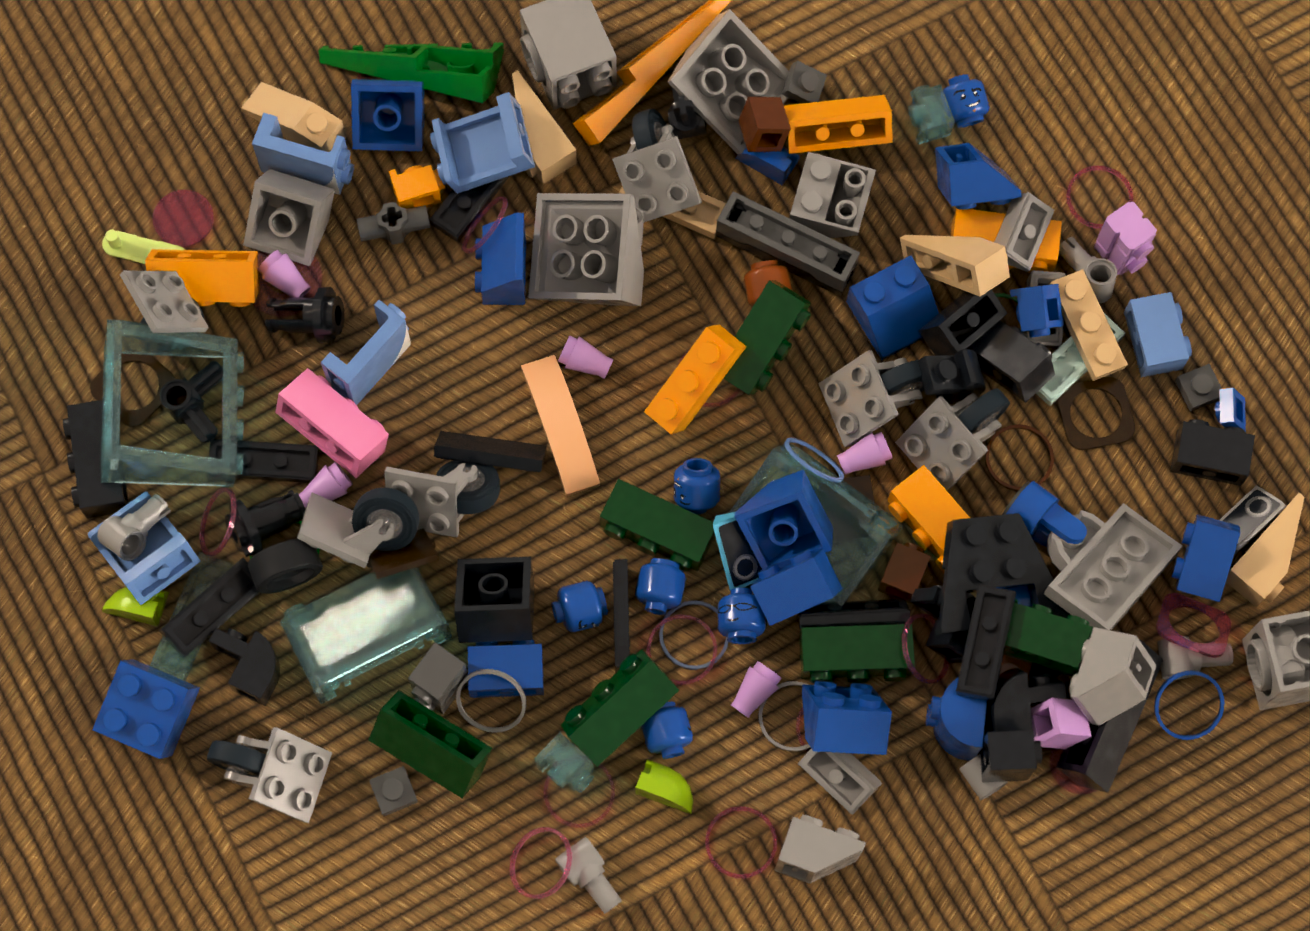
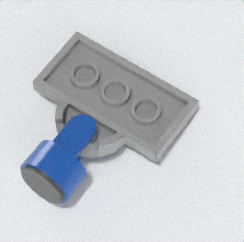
(1099, 562)

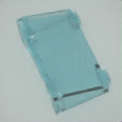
(859, 526)
(362, 628)

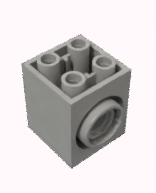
(568, 51)
(1280, 659)

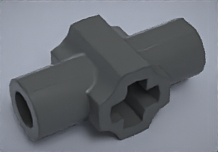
(379, 225)

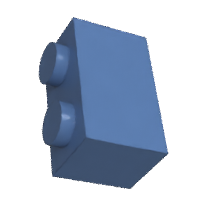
(1157, 334)

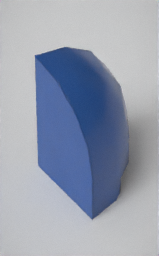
(771, 164)

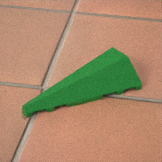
(443, 69)

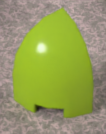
(125, 605)
(665, 786)

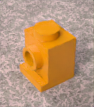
(417, 186)

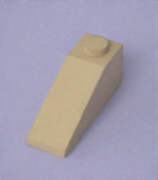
(298, 118)
(548, 143)
(959, 261)
(1268, 559)

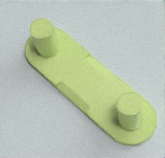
(132, 246)

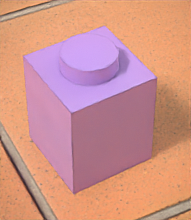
(1059, 723)

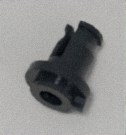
(321, 315)
(264, 521)

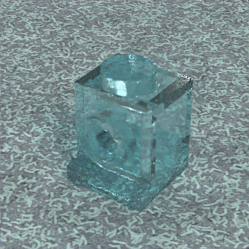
(930, 113)
(565, 764)

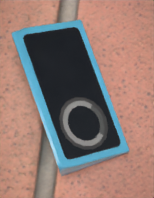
(736, 554)

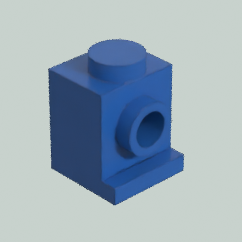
(1038, 309)

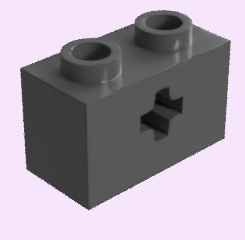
(437, 679)

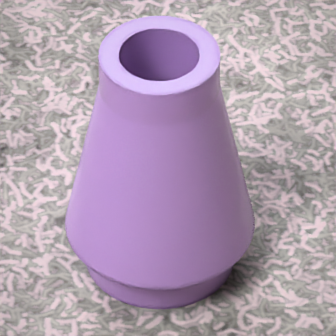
(284, 275)
(584, 357)
(865, 454)
(328, 483)
(756, 688)

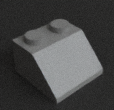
(288, 216)

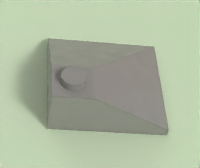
(723, 71)
(586, 249)

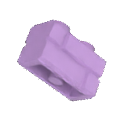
(1126, 238)

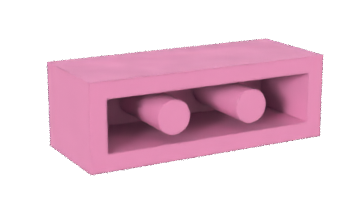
(332, 422)

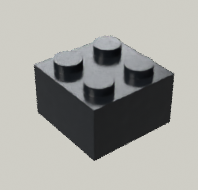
(494, 599)

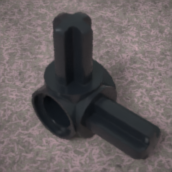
(684, 118)
(191, 410)

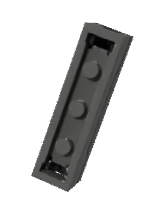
(791, 243)

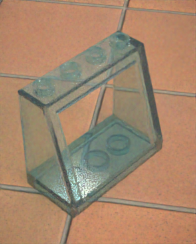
(151, 466)

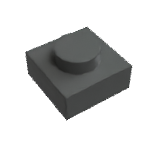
(804, 83)
(1199, 387)
(393, 791)

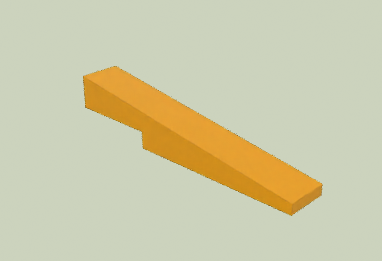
(644, 72)

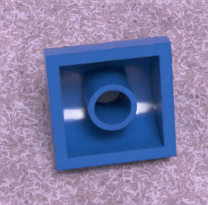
(387, 115)
(957, 722)

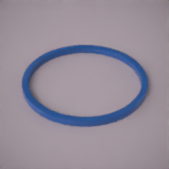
(1206, 731)

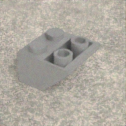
(832, 196)
(1111, 675)
(815, 851)

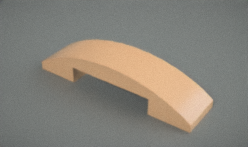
(561, 425)

